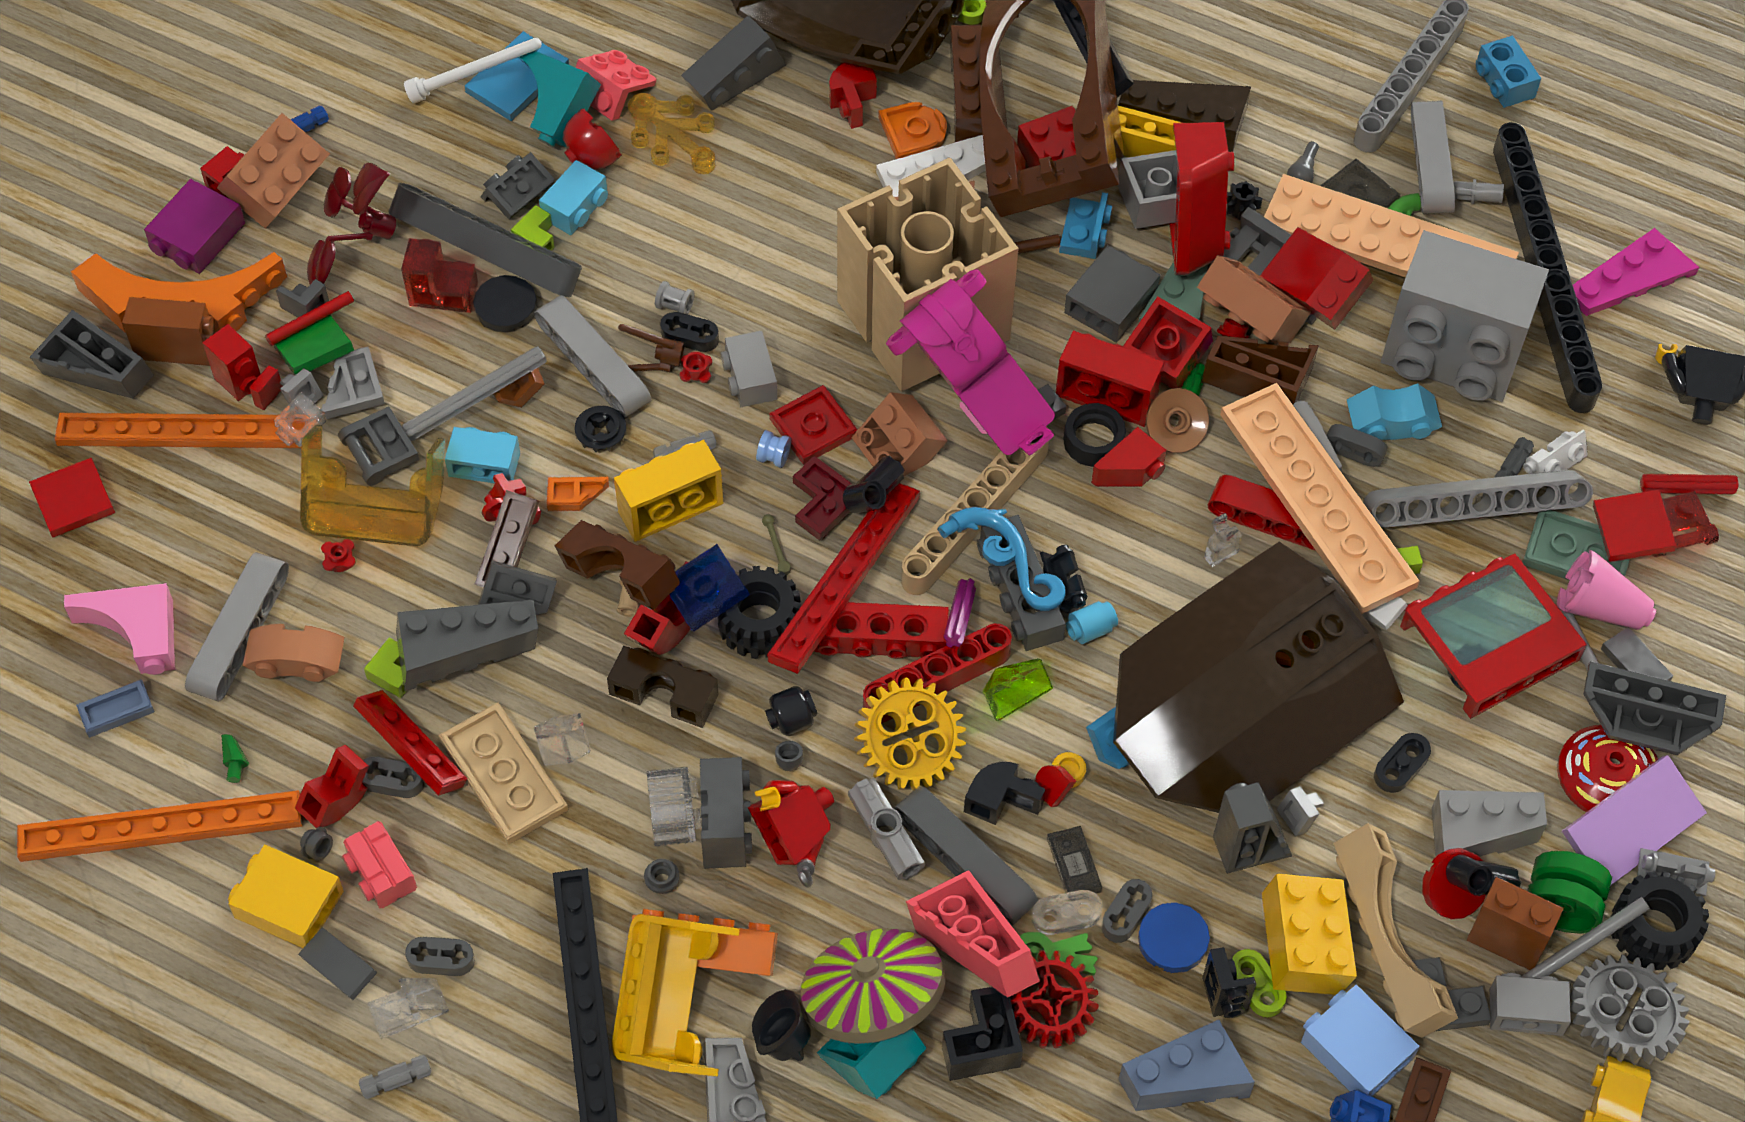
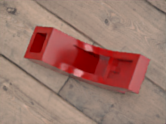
(658, 628)

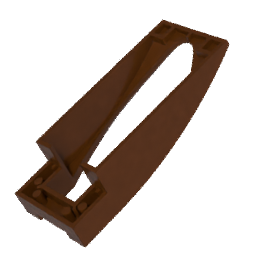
(1096, 123)

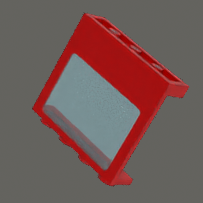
(1496, 632)

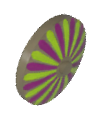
(873, 985)

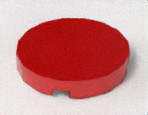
(1442, 895)

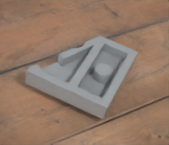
(353, 385)

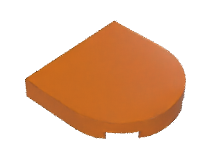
(913, 128)

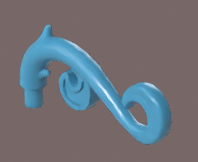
(999, 556)

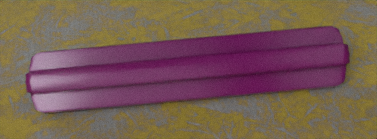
(960, 612)

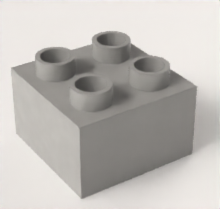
(1463, 316)

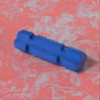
(307, 121)

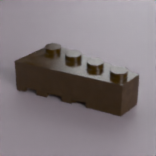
(1191, 103)

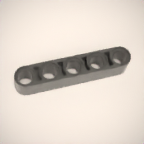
(963, 851)

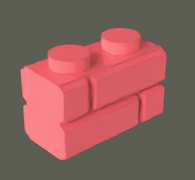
(379, 865)

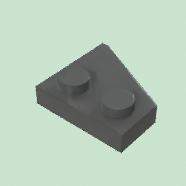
(512, 584)

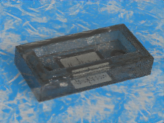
(1074, 860)

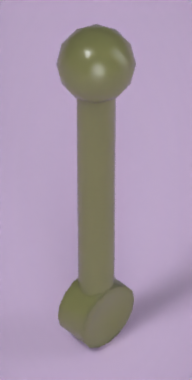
(784, 566)

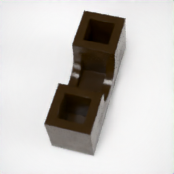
(639, 672)

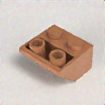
(900, 430)

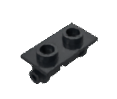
(1063, 565)

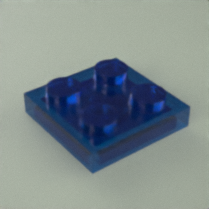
(707, 588)

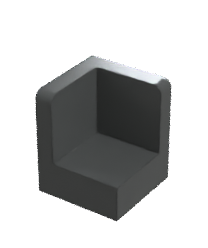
(302, 298)

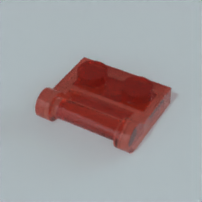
(1687, 512)

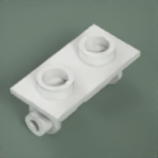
(1563, 454)

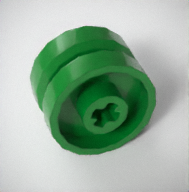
(1574, 884)

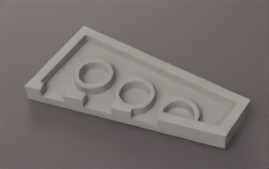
(733, 1092)

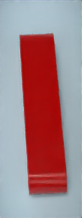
(1255, 508)
(948, 662)

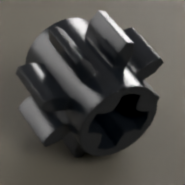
(1241, 197)

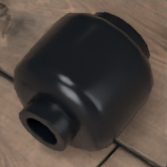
(791, 710)

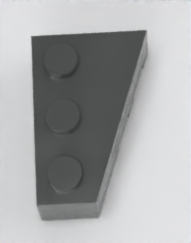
(733, 64)
(91, 358)
(724, 813)
(1248, 829)

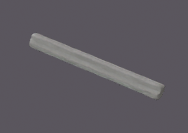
(474, 393)

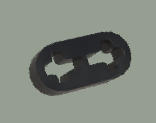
(690, 330)

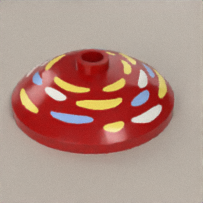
(1589, 773)

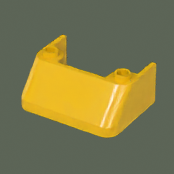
(659, 992)

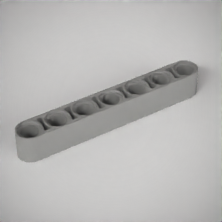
(1410, 75)
(1491, 504)

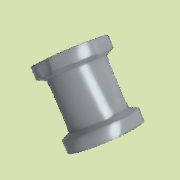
(674, 298)

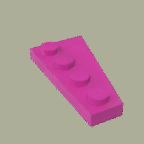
(1633, 271)

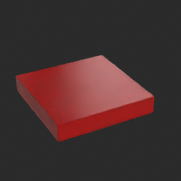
(813, 423)
(71, 497)
(1634, 525)

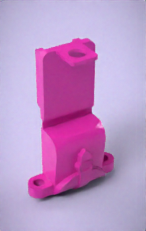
(976, 364)

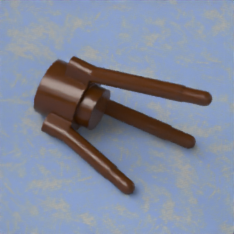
(667, 350)

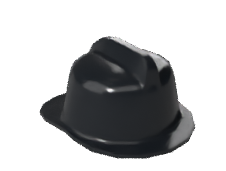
(780, 1027)

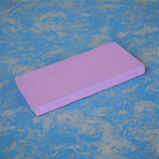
(1636, 816)

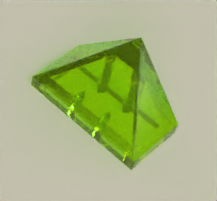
(1015, 687)

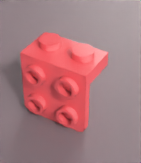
(617, 79)

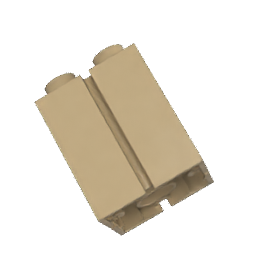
(910, 248)

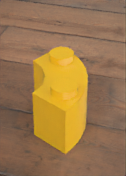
(1618, 1093)

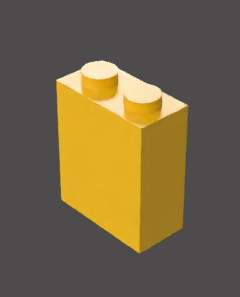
(285, 896)

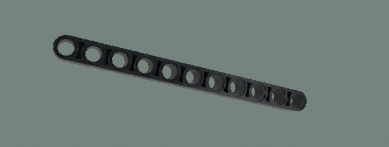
(1542, 248)

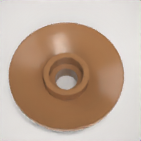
(1191, 425)

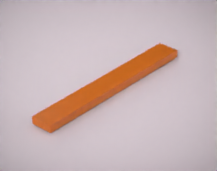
(170, 430)
(158, 826)

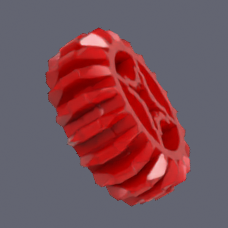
(1064, 997)

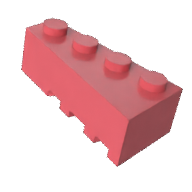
(974, 933)

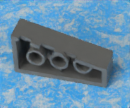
(461, 638)

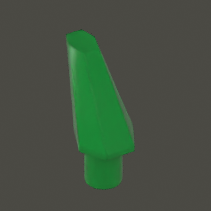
(233, 758)

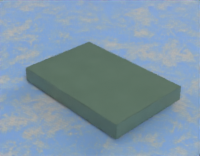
(1560, 540)

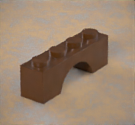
(966, 80)
(593, 550)

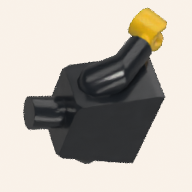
(1704, 378)

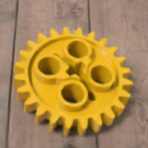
(920, 762)

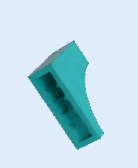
(561, 95)

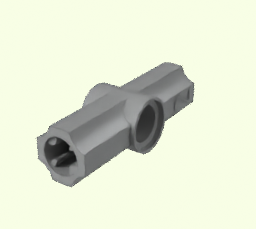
(894, 845)

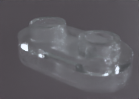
(1065, 910)

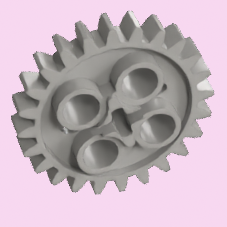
(1608, 989)

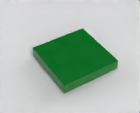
(314, 346)

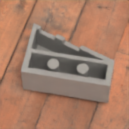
(1487, 820)

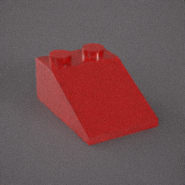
(1318, 276)

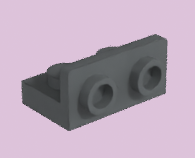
(518, 185)

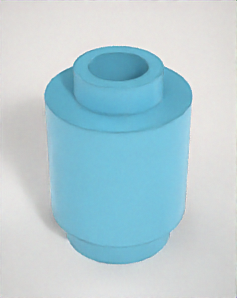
(1091, 622)

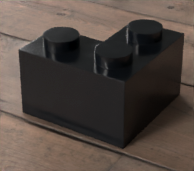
(989, 1043)

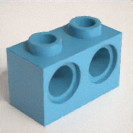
(1508, 71)

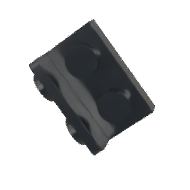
(1224, 992)

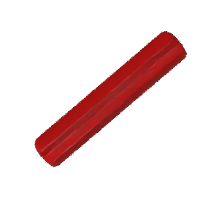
(1690, 482)

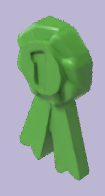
(1071, 946)

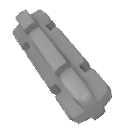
(663, 450)
(394, 1076)

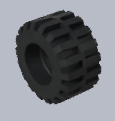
(760, 635)
(1677, 903)

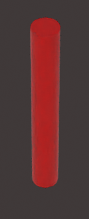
(309, 318)

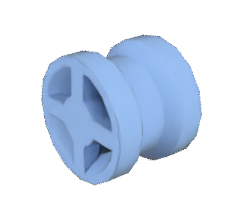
(773, 449)

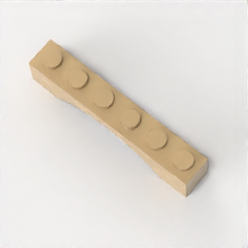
(1369, 868)

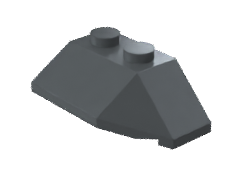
(1651, 709)

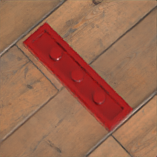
(410, 742)

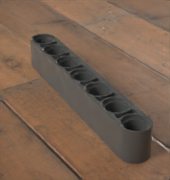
(485, 240)

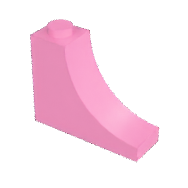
(136, 613)

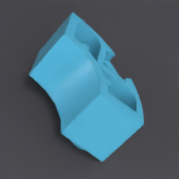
(1395, 412)

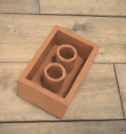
(273, 170)
(1252, 300)

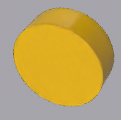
(1073, 764)

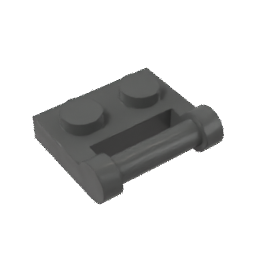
(388, 440)

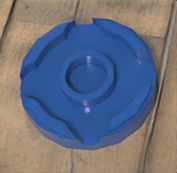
(1173, 937)

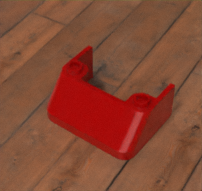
(1200, 195)

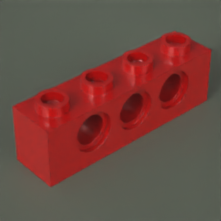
(891, 618)

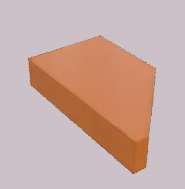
(573, 492)

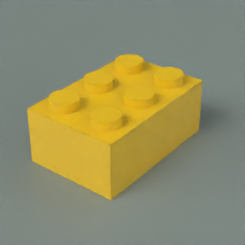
(669, 490)
(1308, 934)

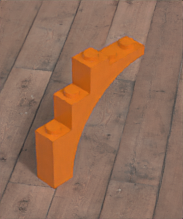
(224, 296)

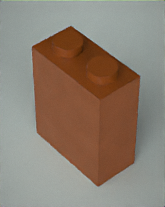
(168, 330)
(1514, 924)

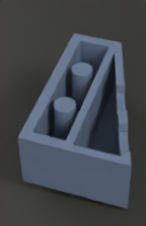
(1187, 1070)

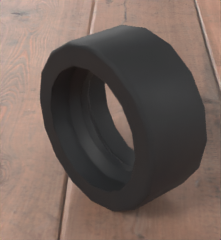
(1088, 414)

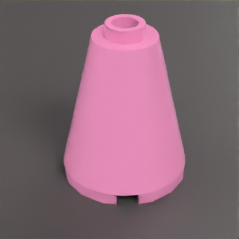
(1604, 594)

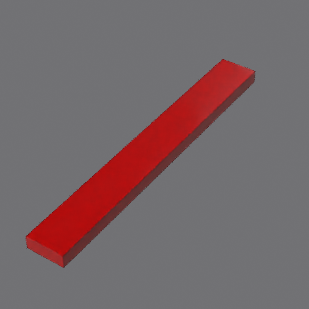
(841, 580)

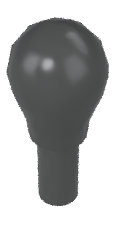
(1304, 166)

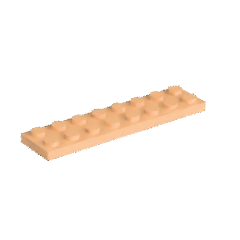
(1357, 226)
(1319, 498)

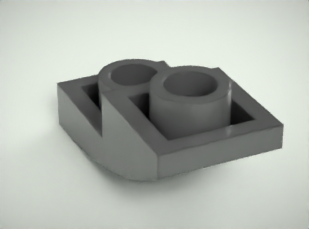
(337, 963)

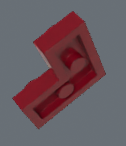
(827, 492)

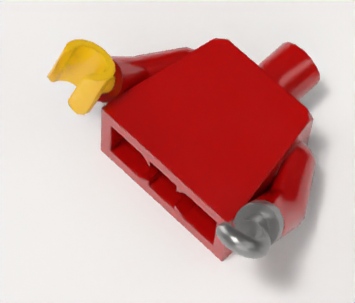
(793, 823)

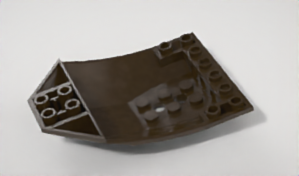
(1214, 707)

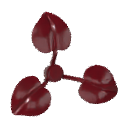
(370, 220)

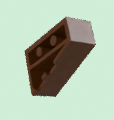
(1248, 367)

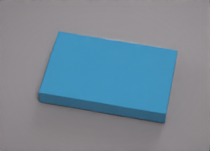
(509, 85)

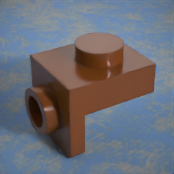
(521, 390)

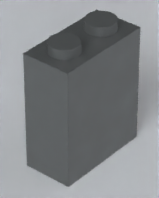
(1111, 293)

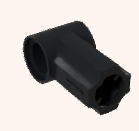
(874, 486)
(1478, 875)

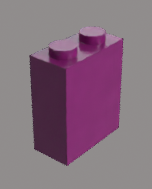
(194, 226)

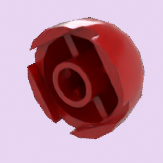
(589, 142)

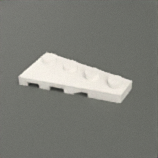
(966, 154)

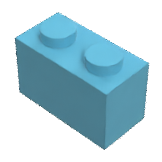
(574, 197)
(481, 454)

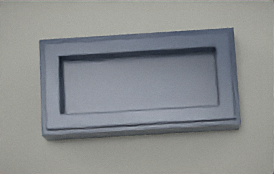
(115, 708)

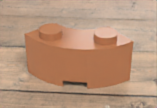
(284, 652)

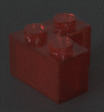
(437, 282)

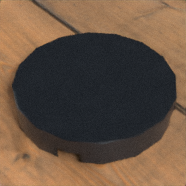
(505, 303)

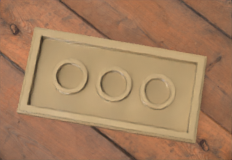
(503, 773)

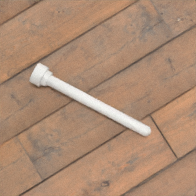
(418, 89)

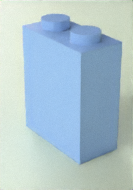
(1358, 1042)

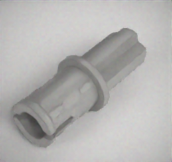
(1478, 191)

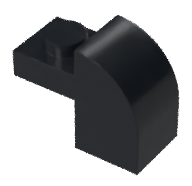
(1000, 785)

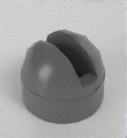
(789, 755)

